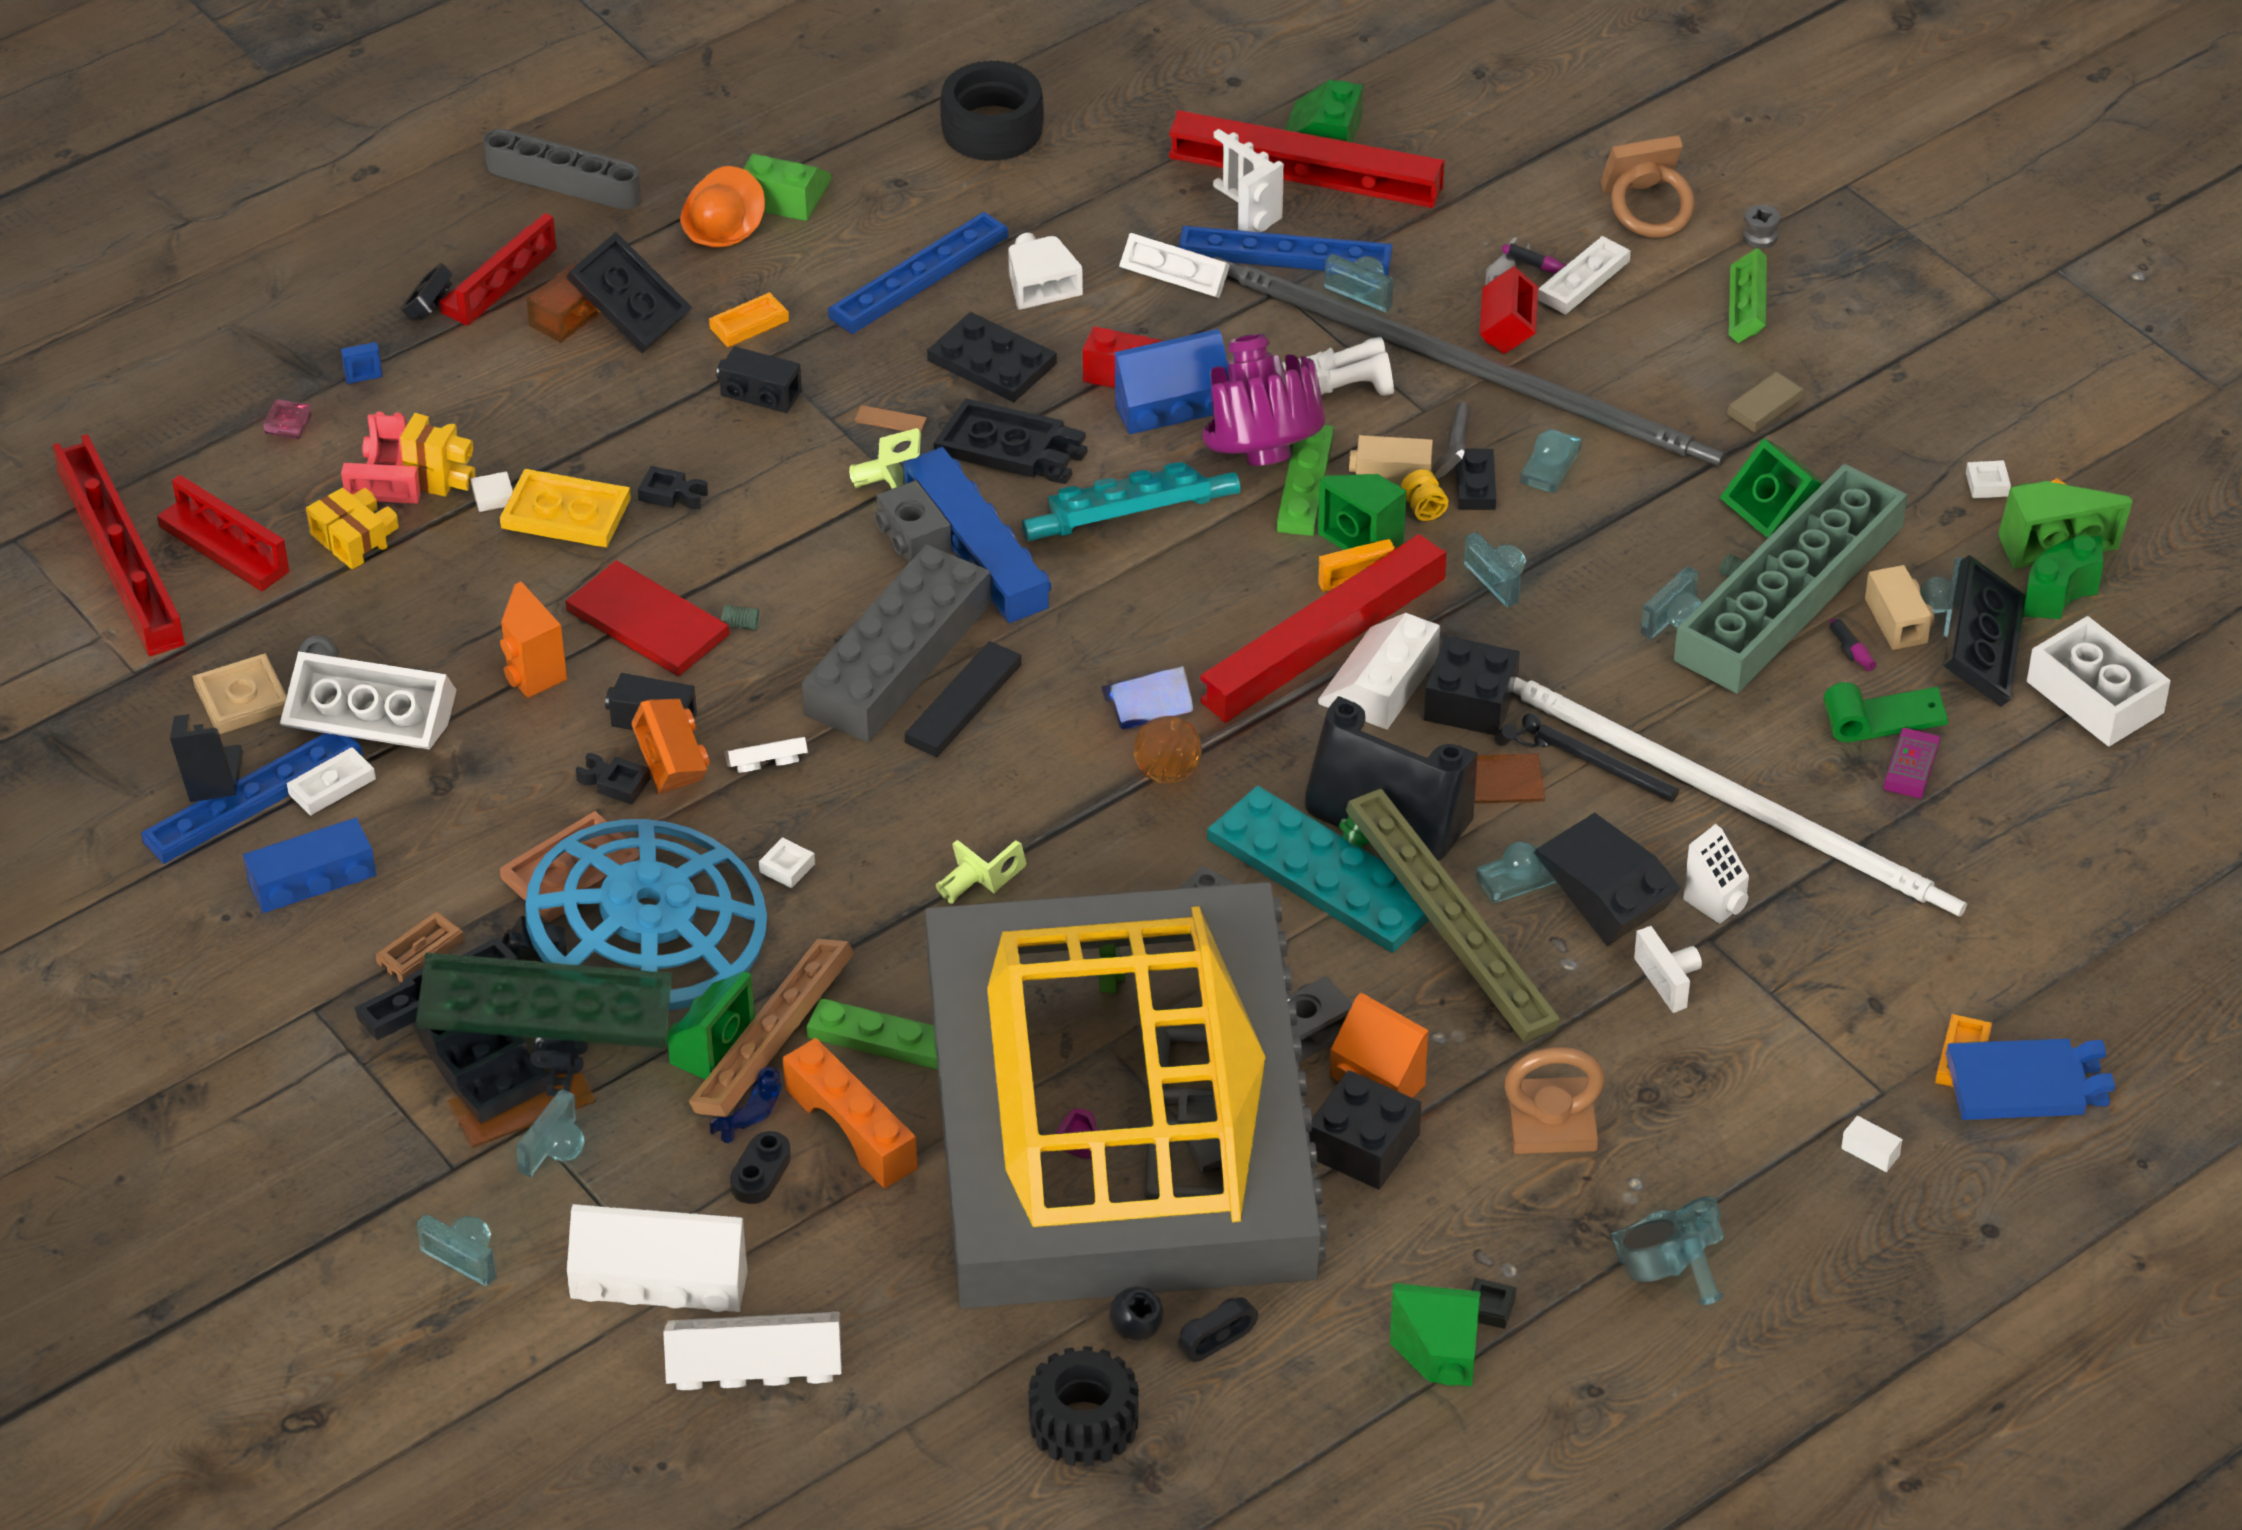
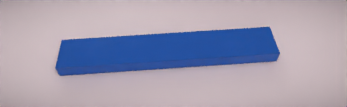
(1278, 249)
(918, 272)
(254, 793)

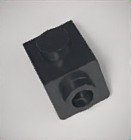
(520, 943)

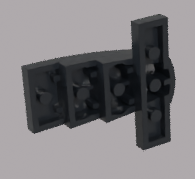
(481, 1068)

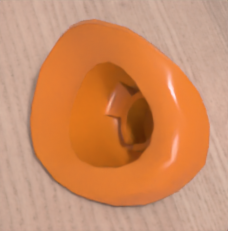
(723, 208)

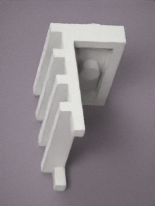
(1251, 182)

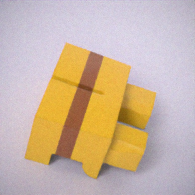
(437, 455)
(349, 526)

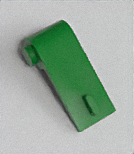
(1861, 719)

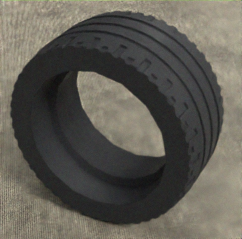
(992, 135)

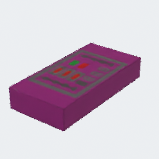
(1912, 763)

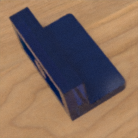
(1149, 697)

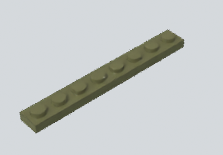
(1453, 915)

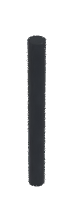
(1608, 763)

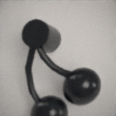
(1531, 723)

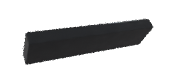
(963, 699)

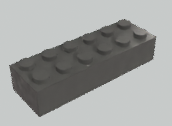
(896, 643)

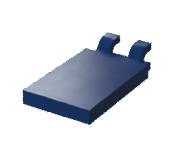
(2027, 1078)

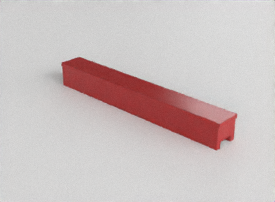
(1315, 159)
(119, 547)
(1323, 627)

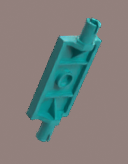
(1127, 496)

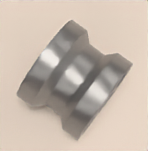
(1761, 226)

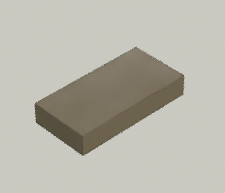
(1765, 402)

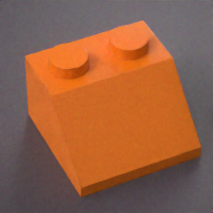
(531, 644)
(669, 744)
(1381, 1047)

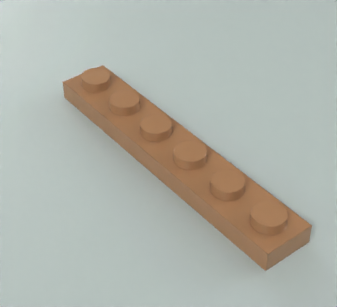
(771, 1027)

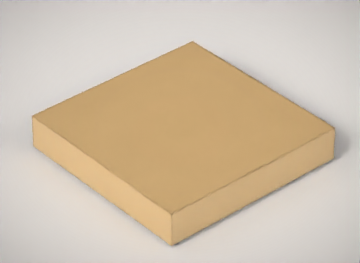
(241, 693)

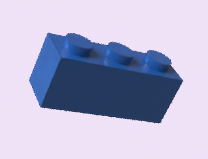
(309, 865)

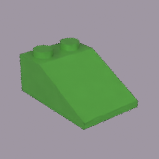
(2055, 512)

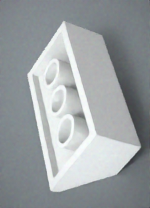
(368, 701)
(656, 1258)
(753, 1349)

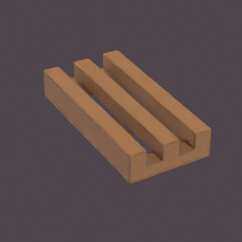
(439, 942)

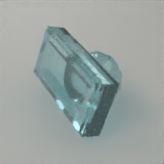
(1360, 280)
(1550, 460)
(1496, 568)
(1940, 594)
(1671, 604)
(1513, 874)
(551, 1135)
(459, 1246)

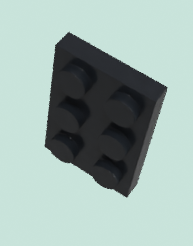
(628, 292)
(992, 357)

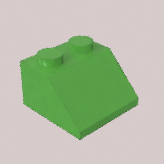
(788, 186)

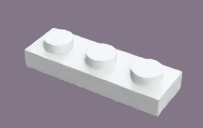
(1174, 265)
(1584, 275)

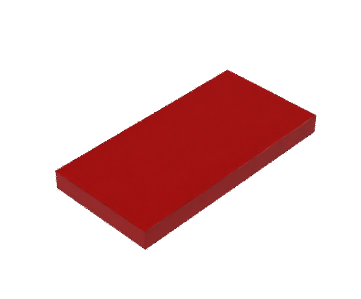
(647, 617)

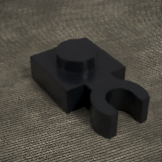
(669, 486)
(617, 780)

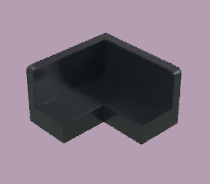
(204, 763)

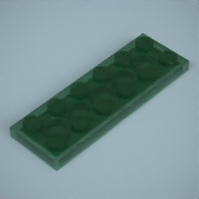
(544, 1000)

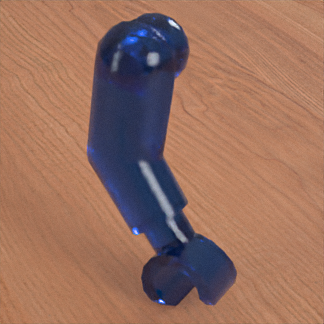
(758, 1108)

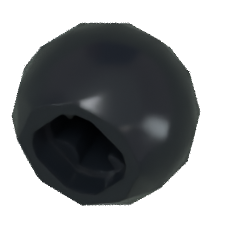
(1136, 1313)

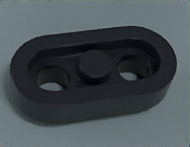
(433, 285)
(766, 1160)
(1217, 1329)

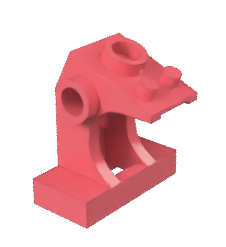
(384, 470)

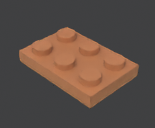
(520, 870)

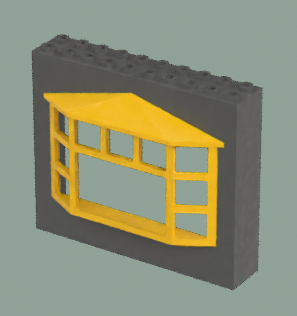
(1003, 1234)

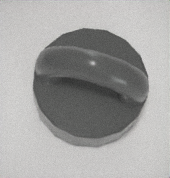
(320, 645)

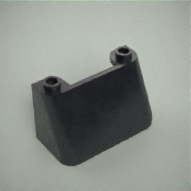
(1429, 792)

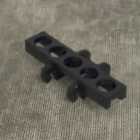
(556, 1056)

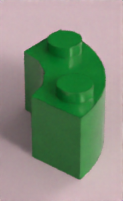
(2063, 575)

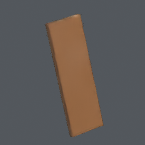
(889, 419)

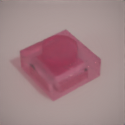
(287, 419)

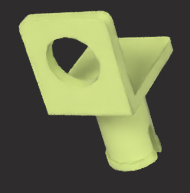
(887, 465)
(974, 869)

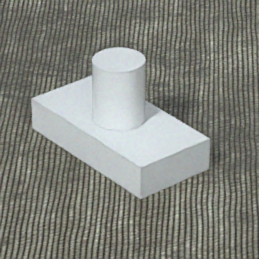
(1666, 969)

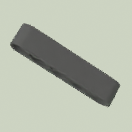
(562, 168)

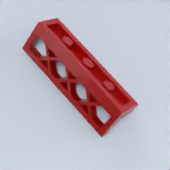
(501, 272)
(225, 535)

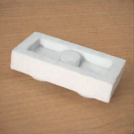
(782, 751)
(331, 781)

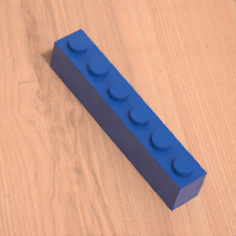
(980, 536)

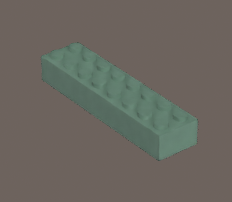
(1790, 578)

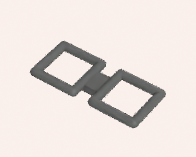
(1194, 1107)

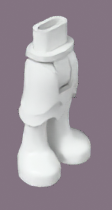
(1355, 364)

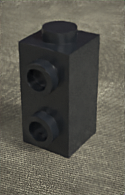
(759, 379)
(632, 690)

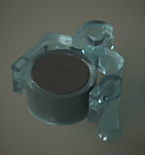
(1658, 1249)

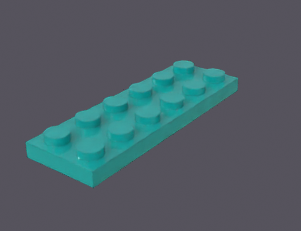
(1319, 867)

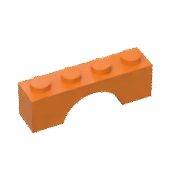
(877, 1135)

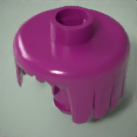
(1262, 403)

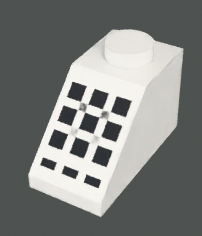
(1715, 876)

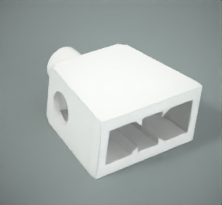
(1042, 271)

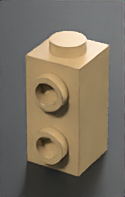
(1391, 456)
(1899, 607)

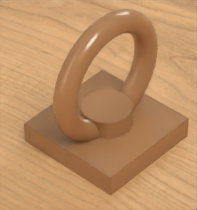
(1640, 167)
(1553, 1112)

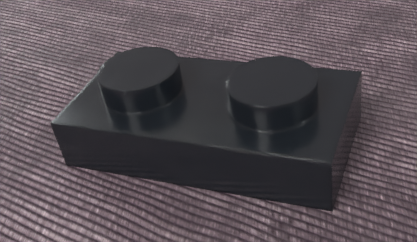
(1476, 480)

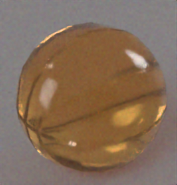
(1167, 749)

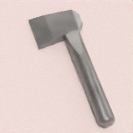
(1456, 445)

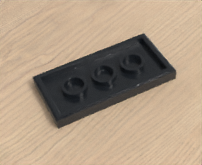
(1984, 630)

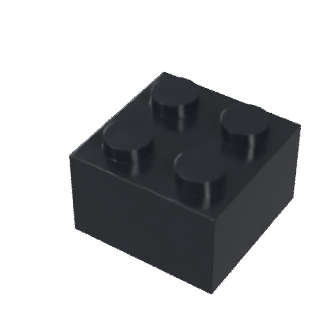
(1471, 685)
(1365, 1129)

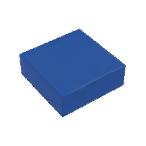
(361, 362)

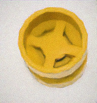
(1425, 495)

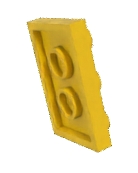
(565, 508)

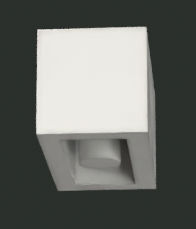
(1871, 1143)

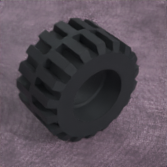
(1083, 1433)

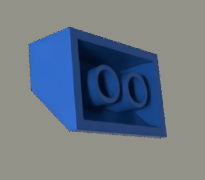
(1167, 381)

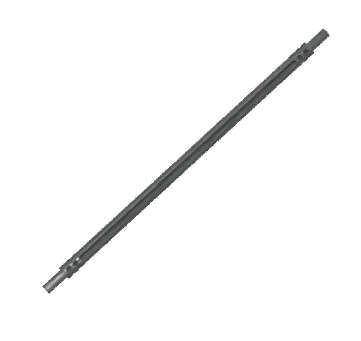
(1474, 363)

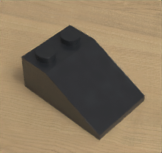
(1608, 876)

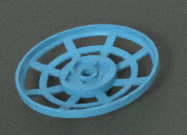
(648, 922)

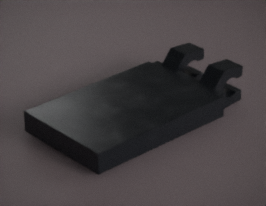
(1012, 440)

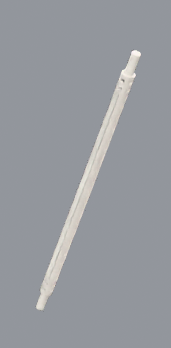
(1737, 796)

